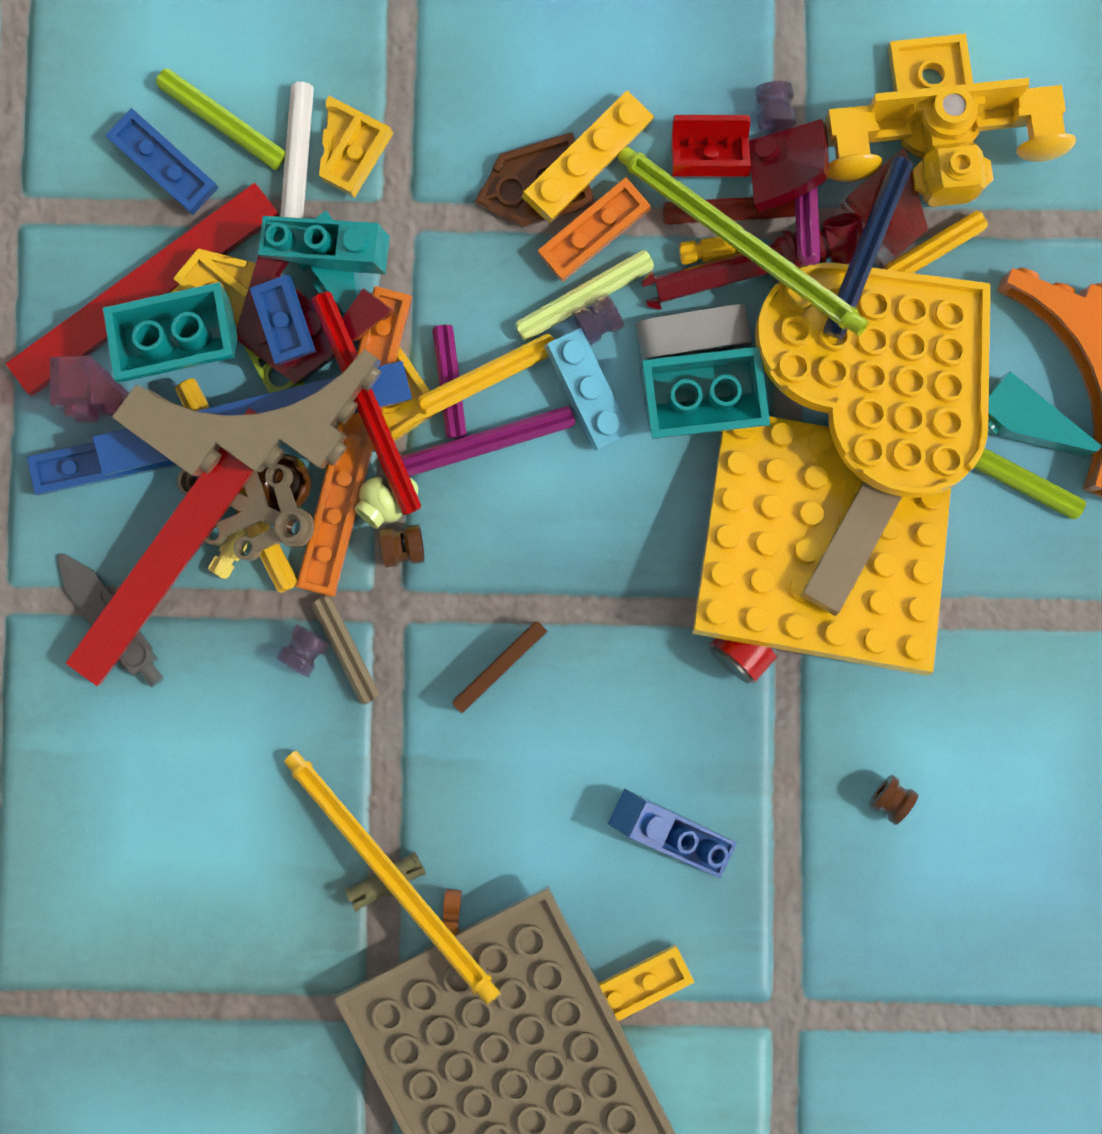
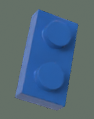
(282, 319)

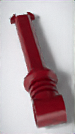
(837, 244)

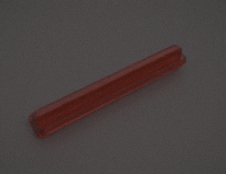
(735, 208)

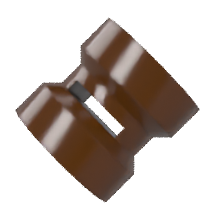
(393, 546)

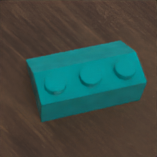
(170, 332)
(704, 393)

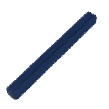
(871, 238)

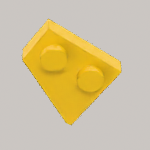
(350, 146)
(210, 268)

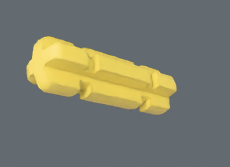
(222, 565)

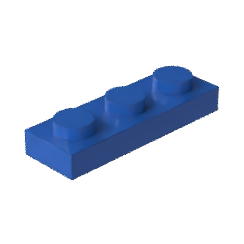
(162, 161)

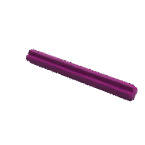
(489, 441)

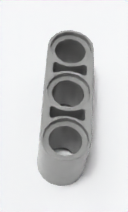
(694, 332)

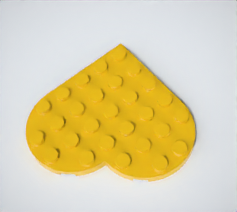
(904, 393)

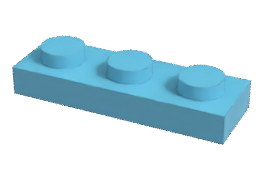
(587, 389)

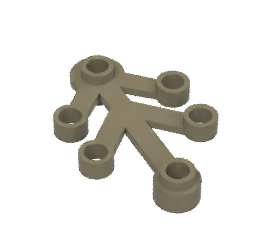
(256, 509)

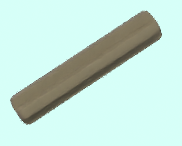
(345, 650)

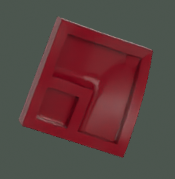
(788, 164)

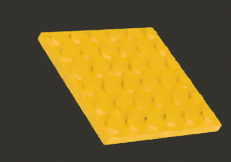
(768, 525)

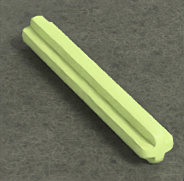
(584, 295)

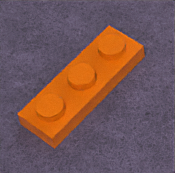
(594, 229)

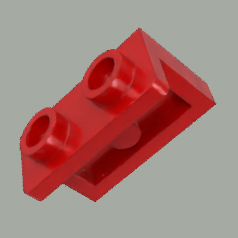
(710, 146)

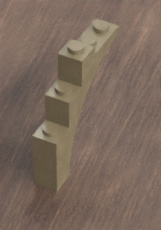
(307, 426)

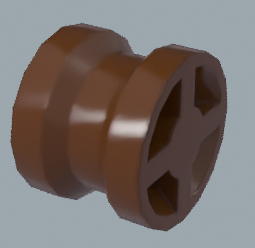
(893, 799)

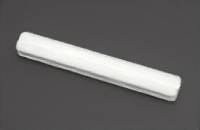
(297, 150)

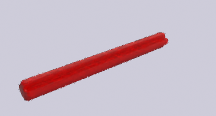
(367, 406)

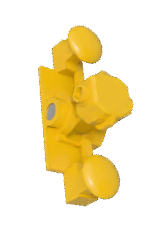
(944, 121)

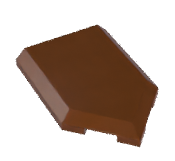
(516, 172)

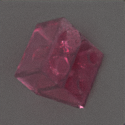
(84, 388)

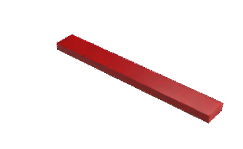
(86, 328)
(159, 567)

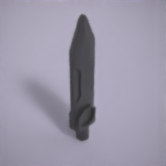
(91, 598)

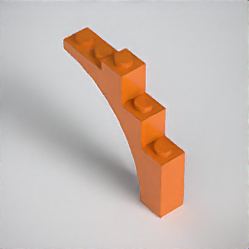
(1078, 325)

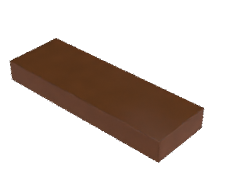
(499, 667)

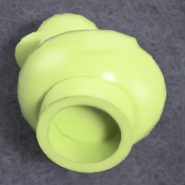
(378, 503)

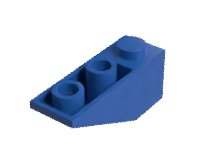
(671, 833)

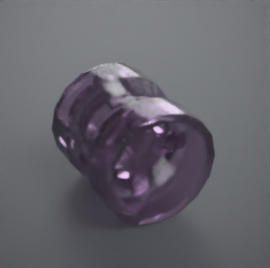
(775, 106)
(598, 319)
(302, 650)

